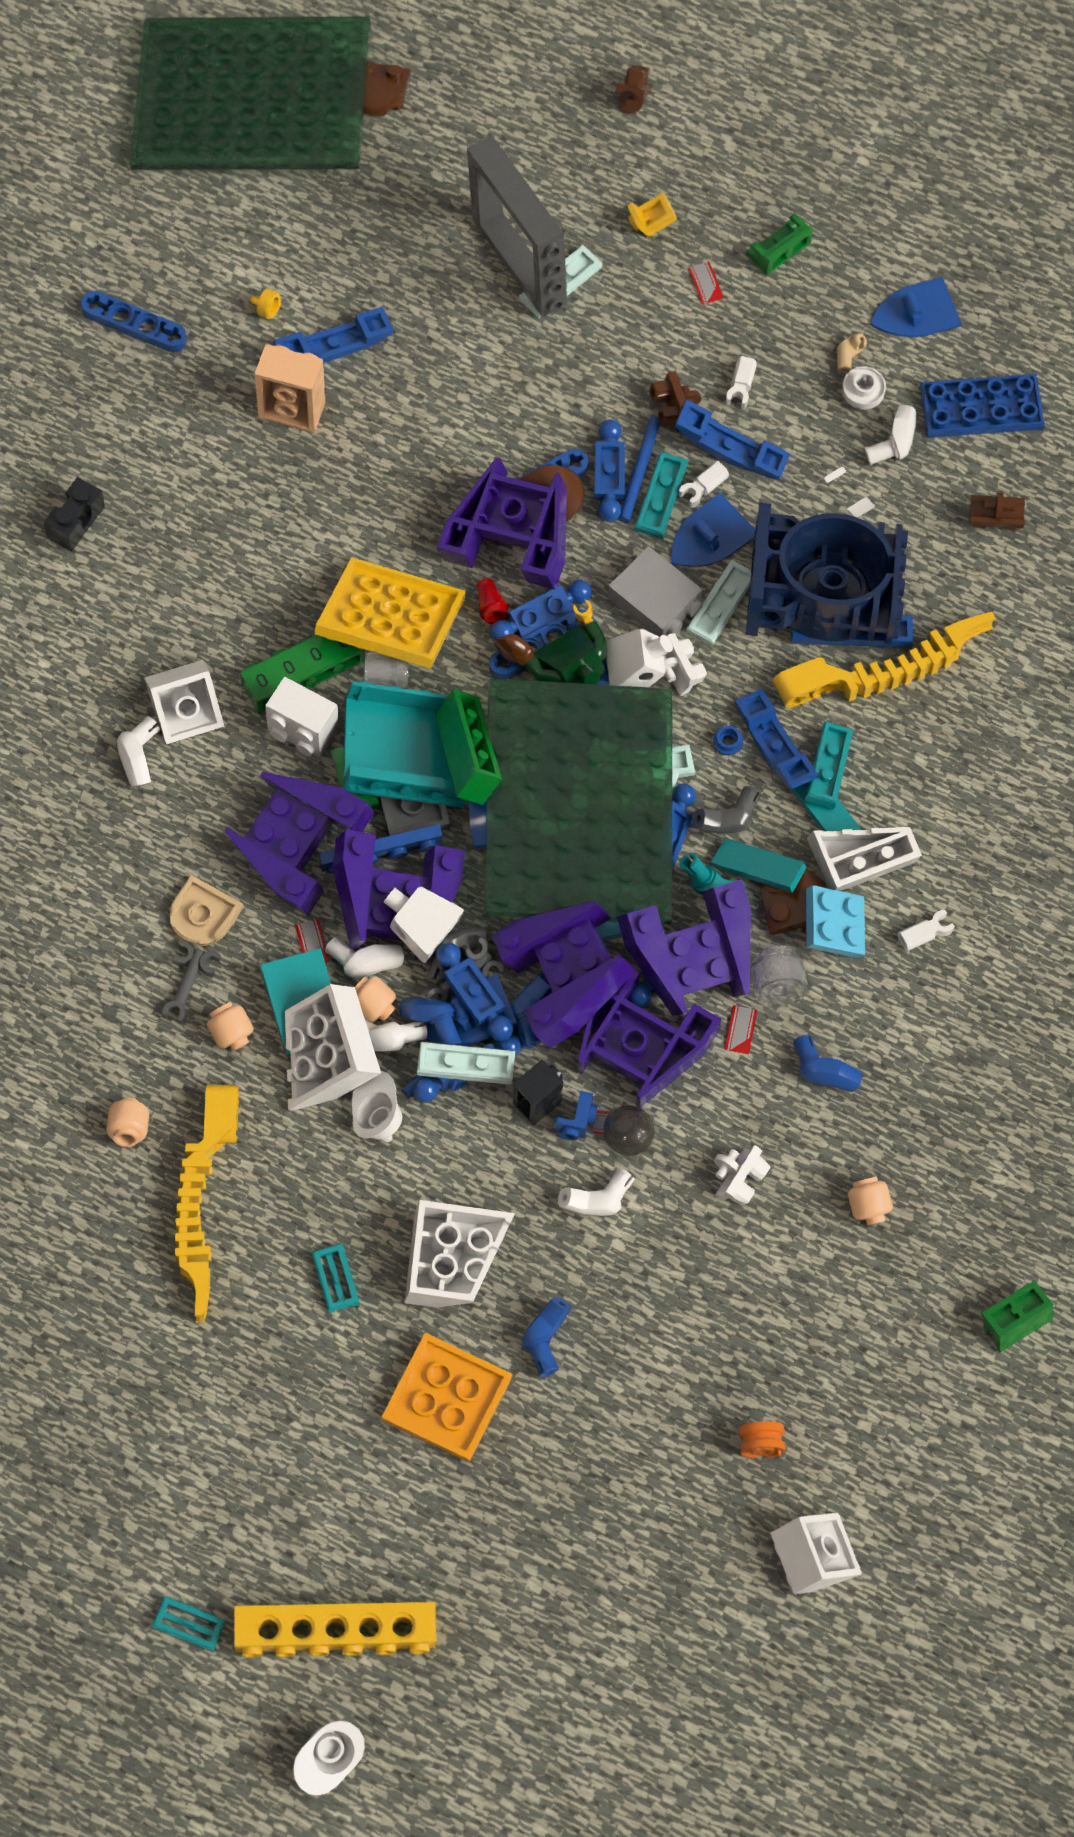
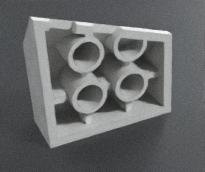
(328, 1047)
(451, 1252)

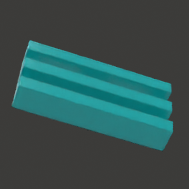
(342, 1304)
(214, 1634)

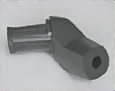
(730, 820)
(458, 937)

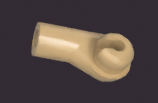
(847, 350)

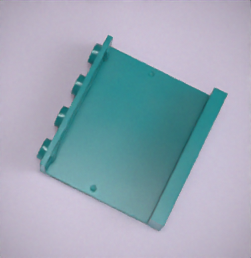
(396, 745)

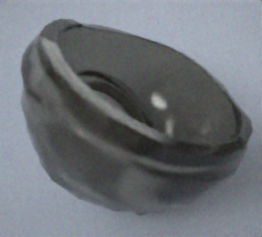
(628, 1130)

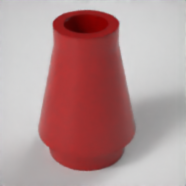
(491, 603)

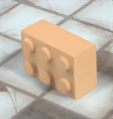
(290, 387)

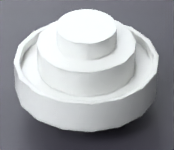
(864, 388)

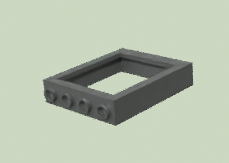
(498, 183)

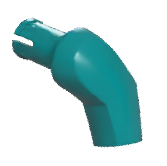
(702, 876)

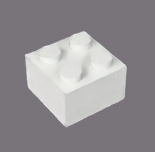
(301, 718)

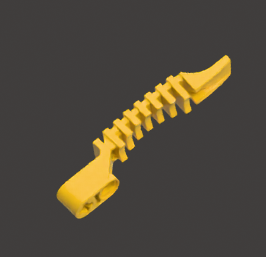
(816, 676)
(219, 1129)

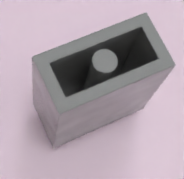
(655, 594)

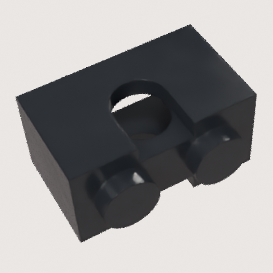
(63, 523)
(538, 1091)

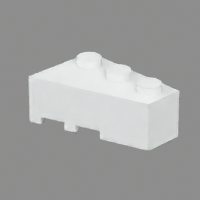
(862, 855)

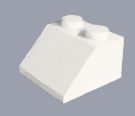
(184, 701)
(815, 1552)

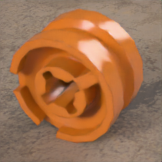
(762, 1439)

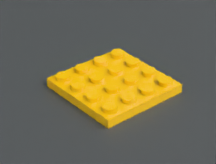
(390, 612)

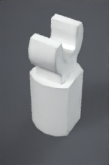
(742, 380)
(704, 483)
(924, 931)

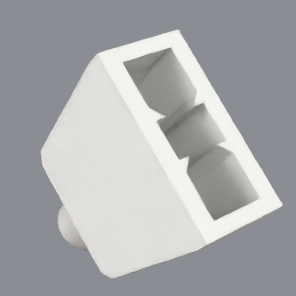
(636, 658)
(422, 920)

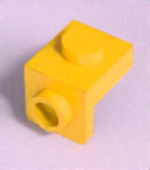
(652, 215)

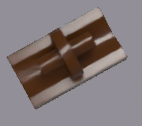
(634, 88)
(674, 395)
(997, 511)

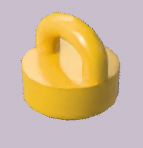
(267, 303)

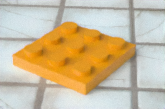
(447, 1397)

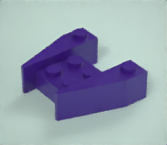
(514, 515)
(291, 831)
(366, 888)
(695, 955)
(573, 963)
(643, 1044)

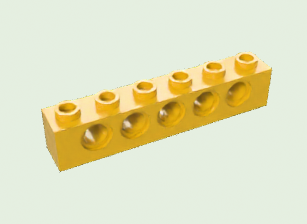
(251, 1619)

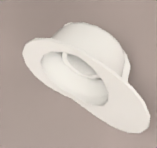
(376, 1108)
(328, 1757)

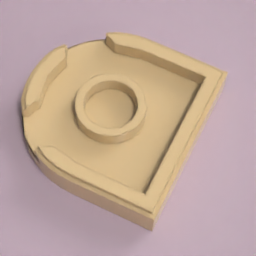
(202, 913)

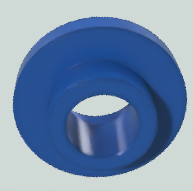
(728, 732)

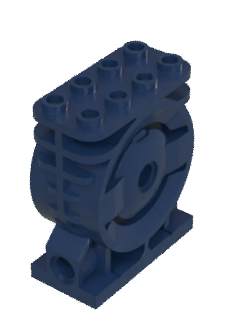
(830, 591)

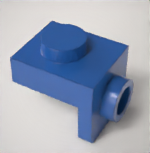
(585, 1114)

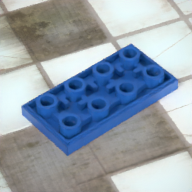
(981, 405)

